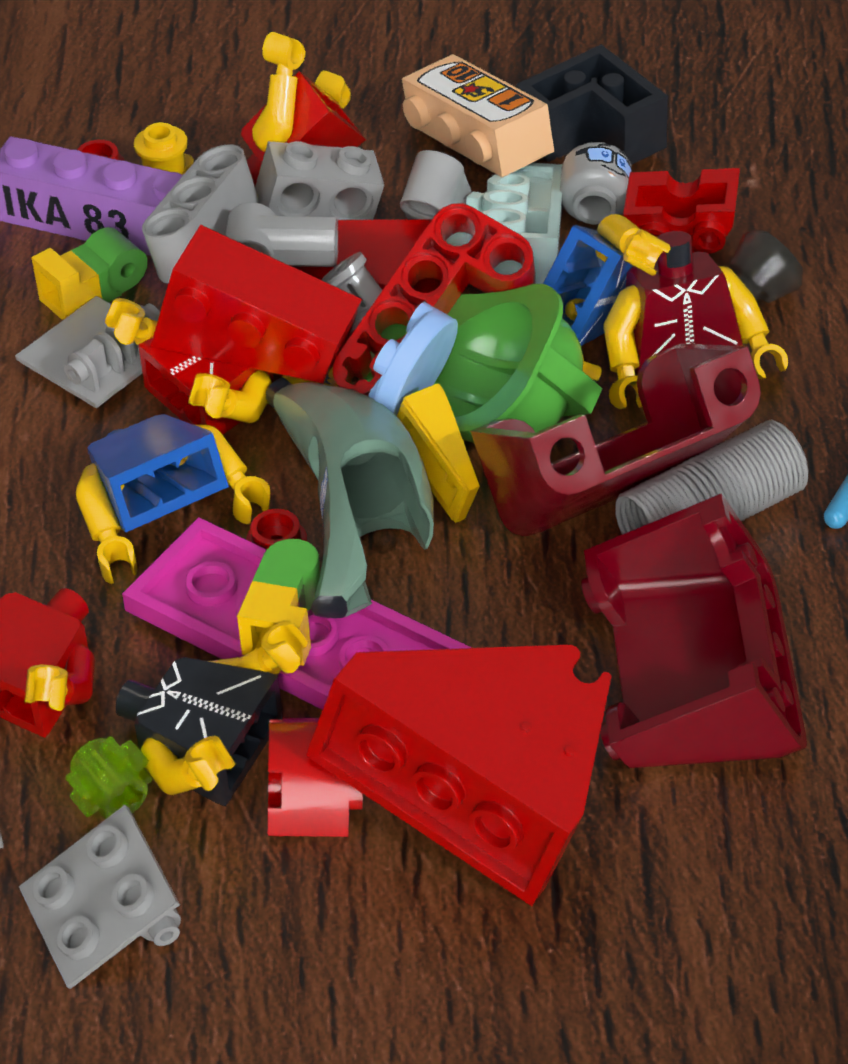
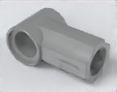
(286, 238)

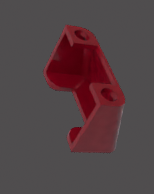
(690, 404)

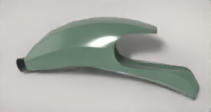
(365, 478)

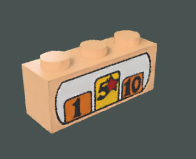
(478, 115)

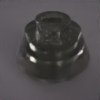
(766, 266)

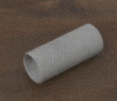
(748, 470)

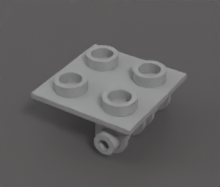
(85, 354)
(101, 898)

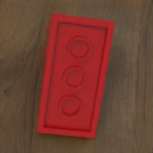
(471, 749)

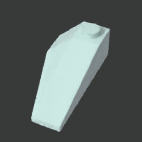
(527, 204)

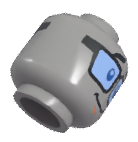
(594, 181)

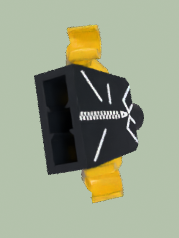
(211, 716)

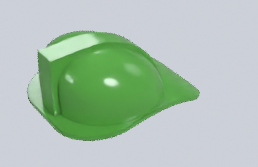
(512, 360)

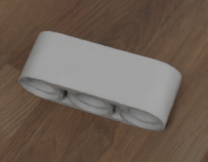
(201, 196)

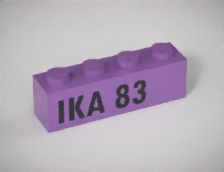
(77, 191)

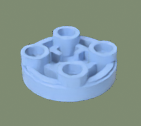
(416, 359)

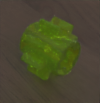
(108, 777)

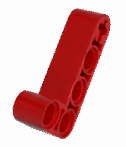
(450, 265)

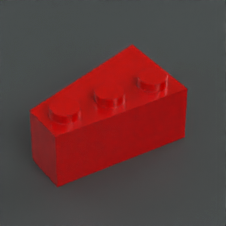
(252, 310)

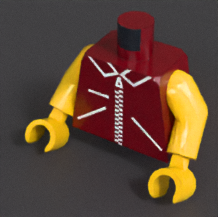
(681, 304)

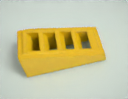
(442, 449)

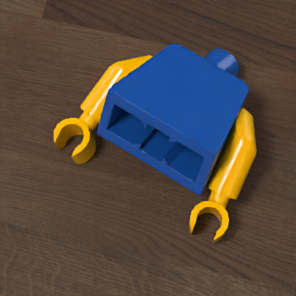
(594, 271)
(155, 471)

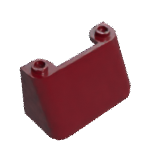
(695, 643)

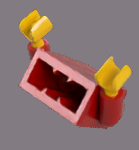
(43, 659)

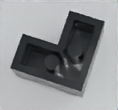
(601, 101)

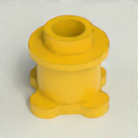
(163, 148)

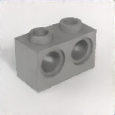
(319, 181)

